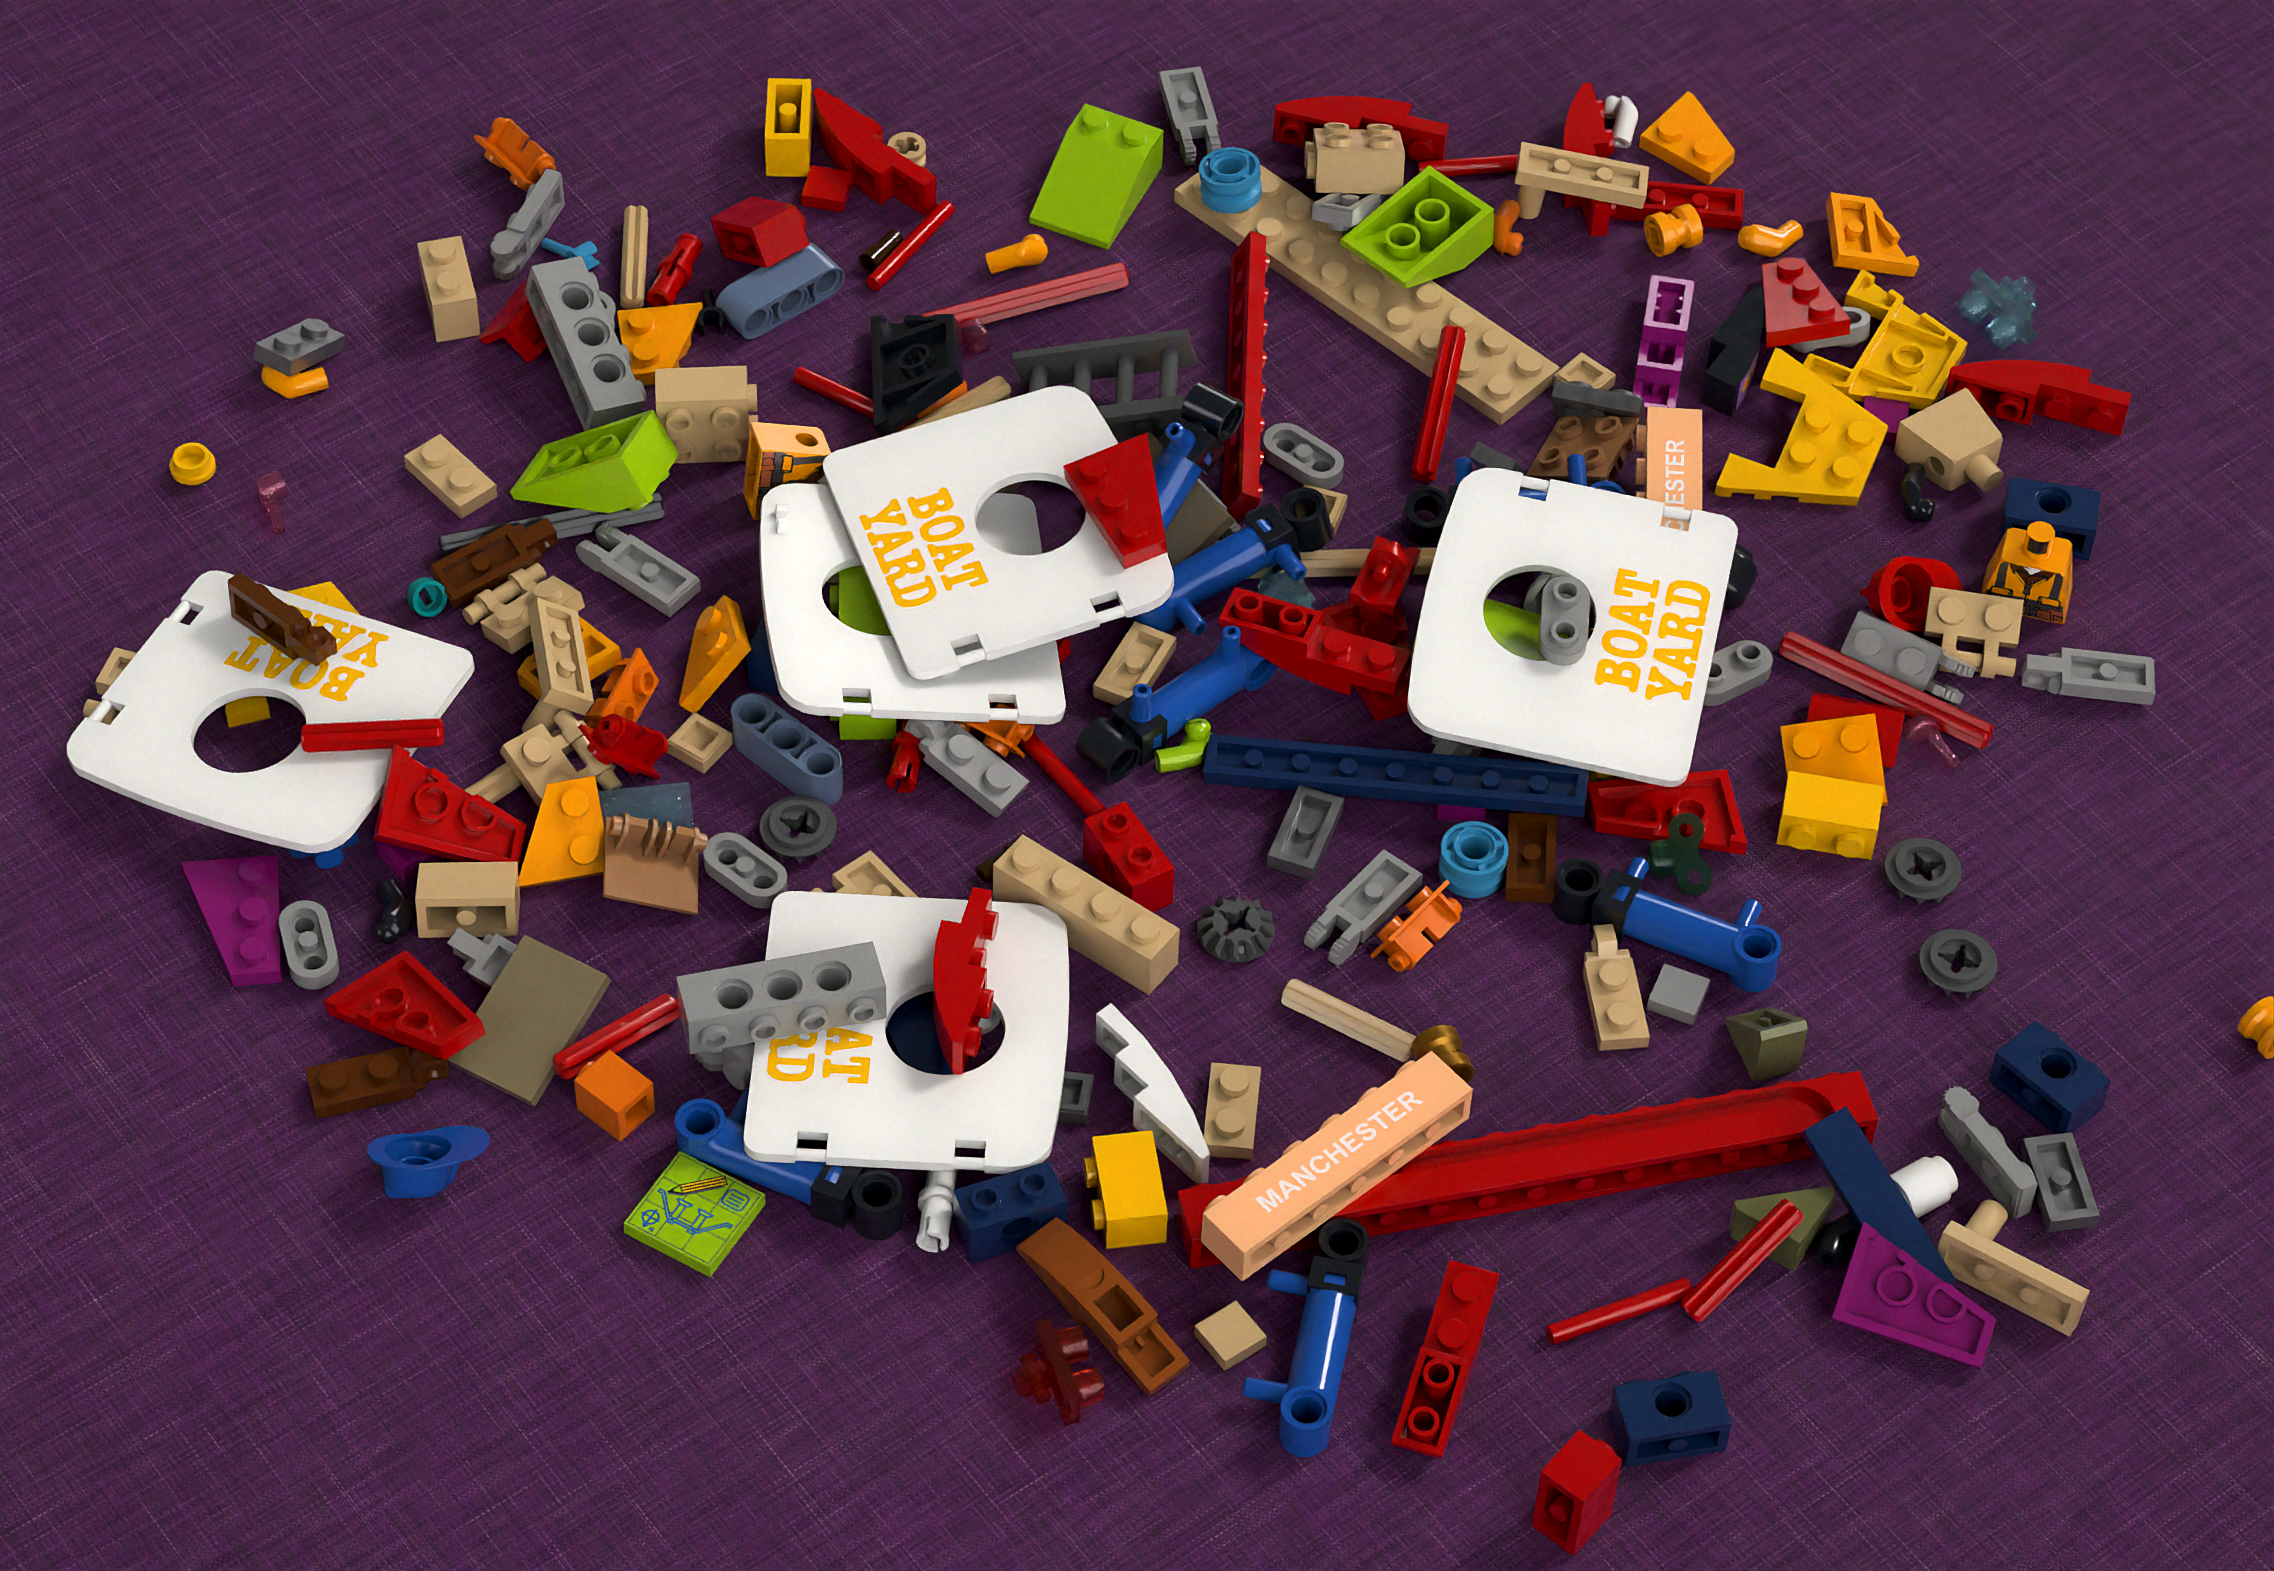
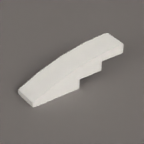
(1155, 1094)

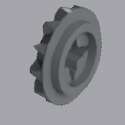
(791, 814)
(1928, 856)
(1241, 944)
(1945, 946)

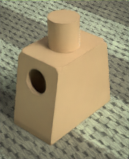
(1953, 443)

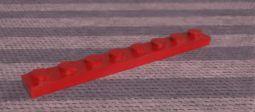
(1244, 374)

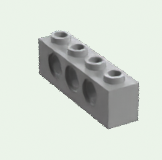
(552, 293)
(781, 997)

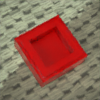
(827, 188)

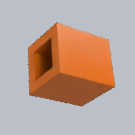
(614, 1095)

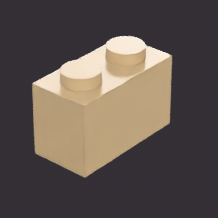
(448, 289)
(467, 896)

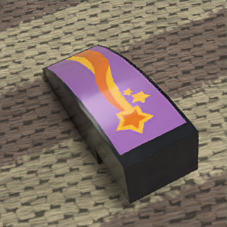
(1734, 355)

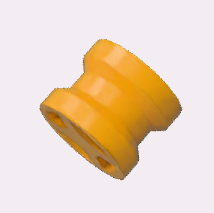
(2259, 1026)

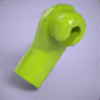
(1191, 750)

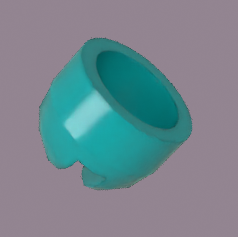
(434, 592)

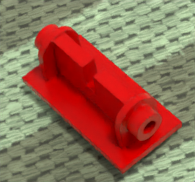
(626, 744)

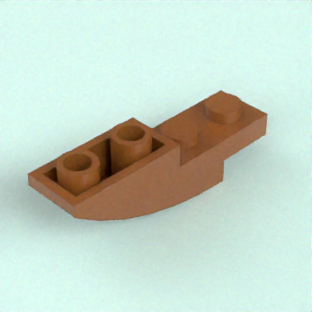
(1104, 1302)

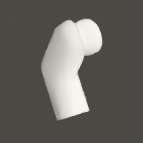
(1625, 119)

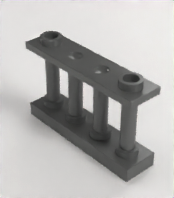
(1118, 359)

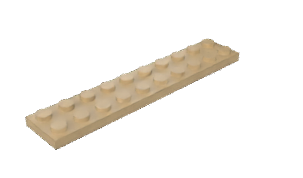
(1496, 368)

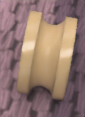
(910, 146)

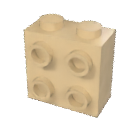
(1355, 159)
(706, 411)

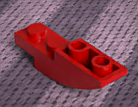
(1587, 135)
(1420, 137)
(858, 147)
(2048, 389)
(1302, 645)
(961, 979)
(1446, 1360)

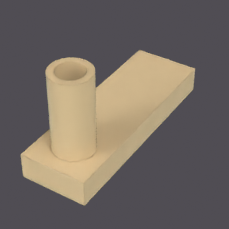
(1576, 174)
(559, 663)
(2007, 1275)

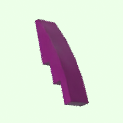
(1663, 341)

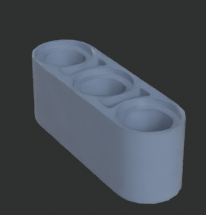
(780, 291)
(786, 749)

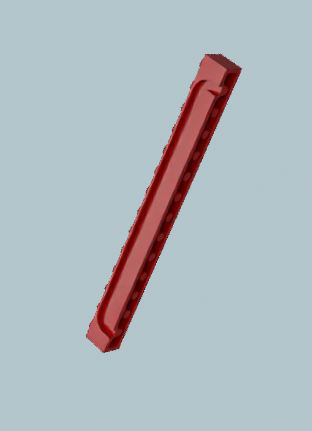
(1580, 1159)

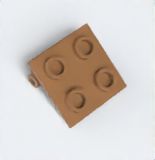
(1599, 439)
(652, 863)

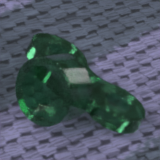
(1680, 855)

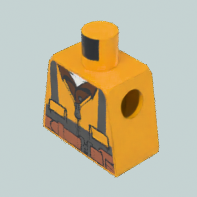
(782, 456)
(2034, 569)

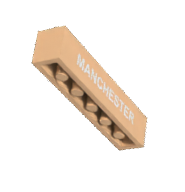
(1670, 460)
(1335, 1165)

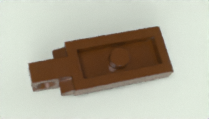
(492, 559)
(277, 622)
(1531, 857)
(372, 1080)

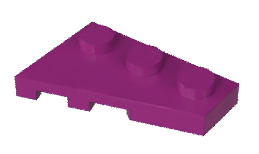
(242, 913)
(1910, 1305)

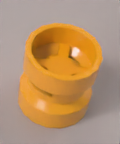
(1673, 230)

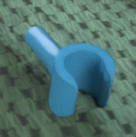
(584, 250)

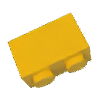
(788, 127)
(1830, 815)
(1127, 1189)

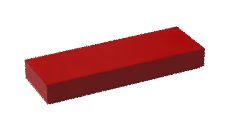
(1715, 205)

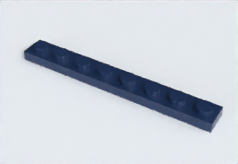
(1397, 775)

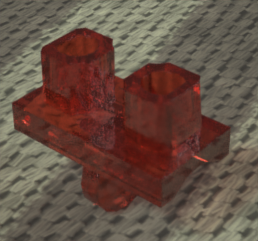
(1053, 1372)

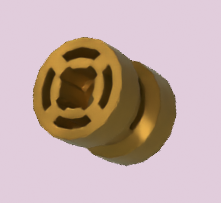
(1447, 1045)

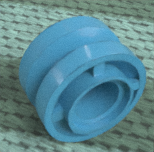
(1230, 180)
(1473, 859)

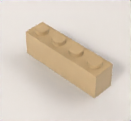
(1097, 917)

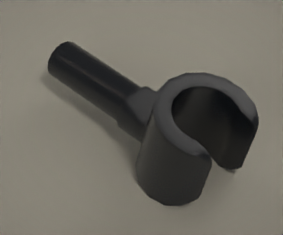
(710, 313)

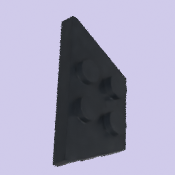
(912, 366)

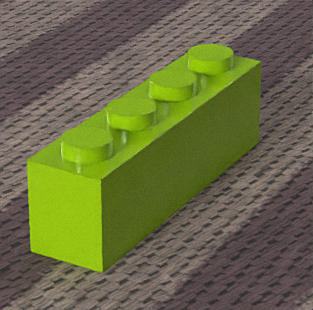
(860, 611)

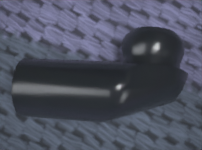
(1911, 489)
(398, 912)
(1834, 1240)

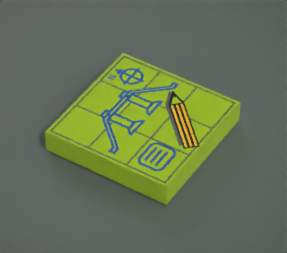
(694, 1213)

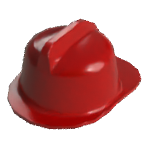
(1902, 588)

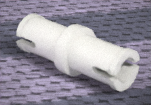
(936, 1210)

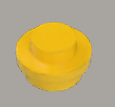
(192, 464)

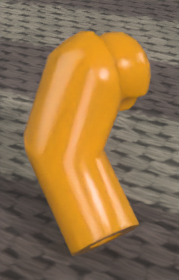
(1769, 241)
(1029, 252)
(295, 385)

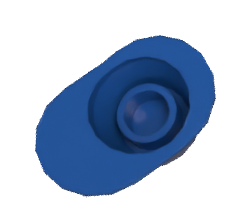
(426, 1160)

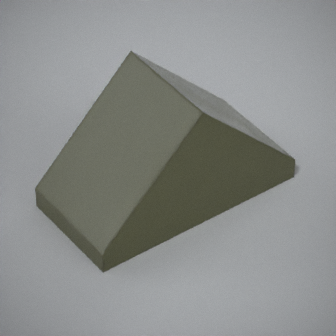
(1768, 1041)
(1813, 1204)

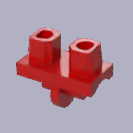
(1383, 579)

